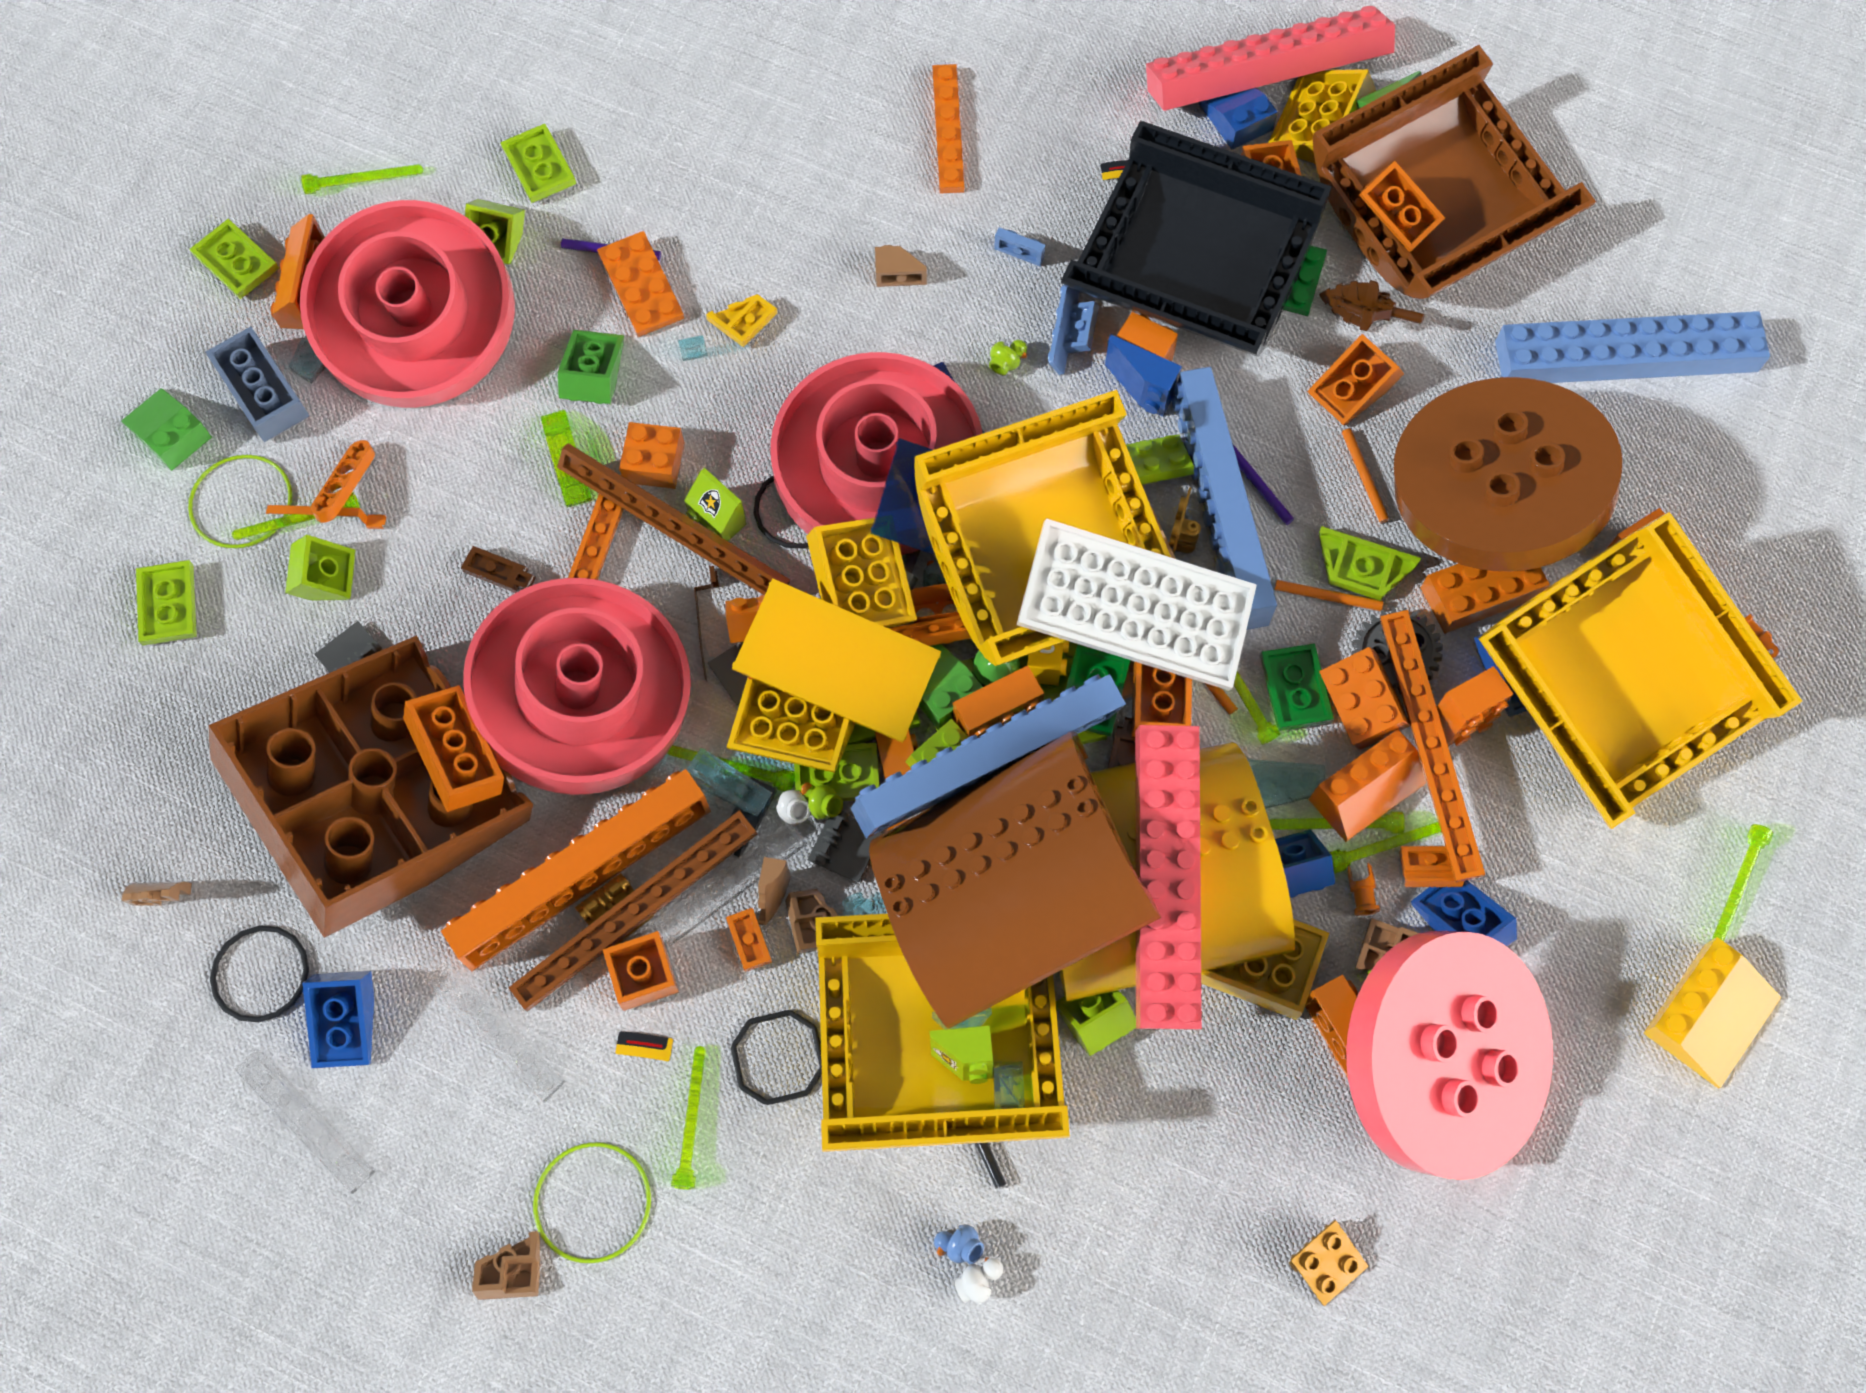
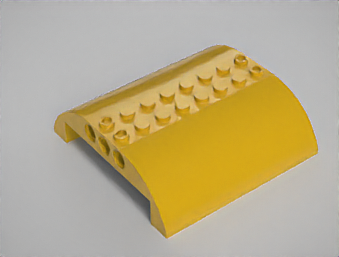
(994, 492)
(1638, 667)
(1241, 871)
(878, 1060)

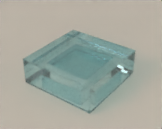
(692, 348)

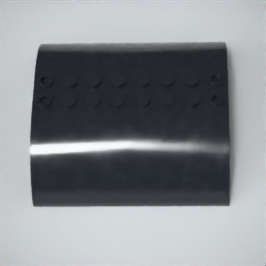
(1201, 239)

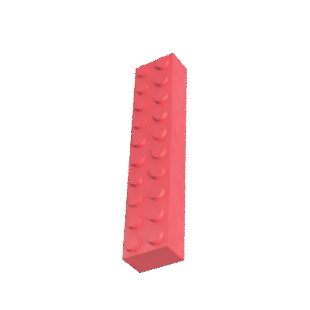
(1270, 57)
(1170, 870)

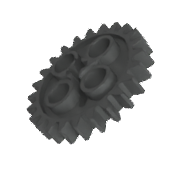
(1423, 633)

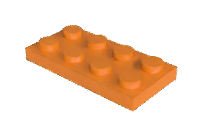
(640, 284)

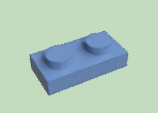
(1019, 246)

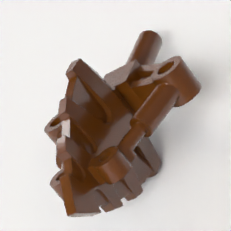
(1364, 304)

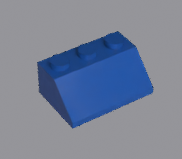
(1305, 862)

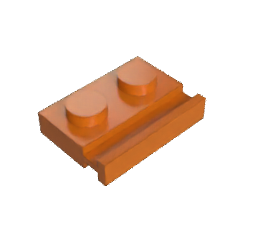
(1427, 867)

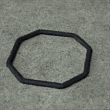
(737, 1064)

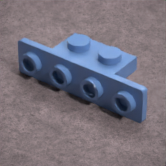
(1072, 329)

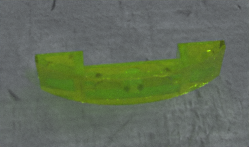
(558, 434)

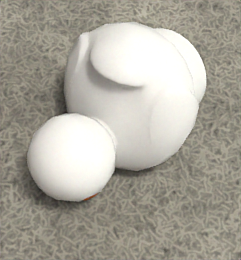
(793, 807)
(974, 1283)

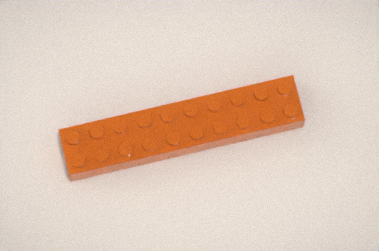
(576, 870)

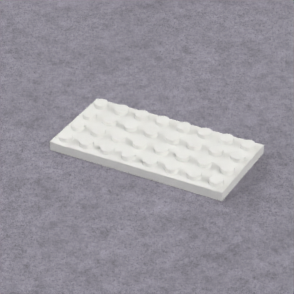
(1137, 604)

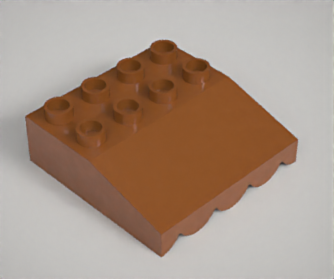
(345, 791)

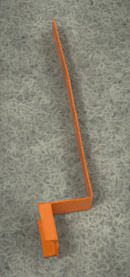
(372, 520)

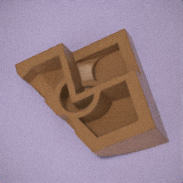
(772, 887)
(154, 893)
(802, 911)
(1378, 941)
(509, 1272)

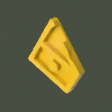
(743, 318)

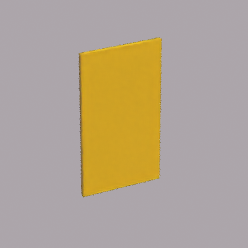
(836, 660)

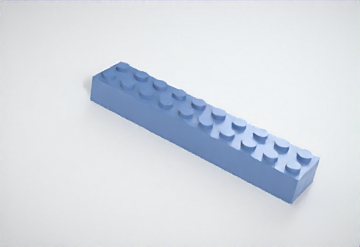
(1633, 347)
(1222, 489)
(980, 757)

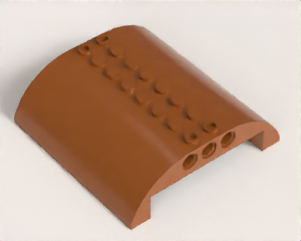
(1462, 156)
(1008, 882)

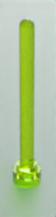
(314, 183)
(284, 521)
(1266, 731)
(781, 779)
(1391, 822)
(1758, 838)
(1343, 859)
(684, 1175)

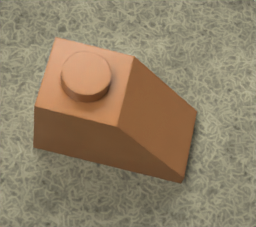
(898, 267)

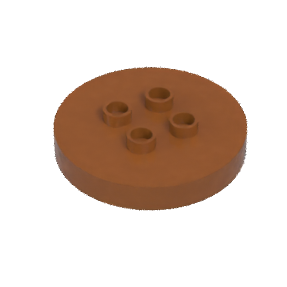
(1507, 474)

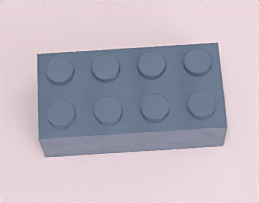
(257, 384)

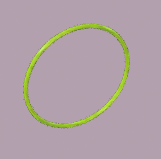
(190, 503)
(552, 1163)

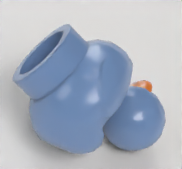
(961, 1246)

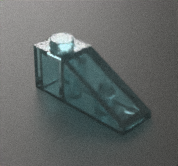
(727, 783)

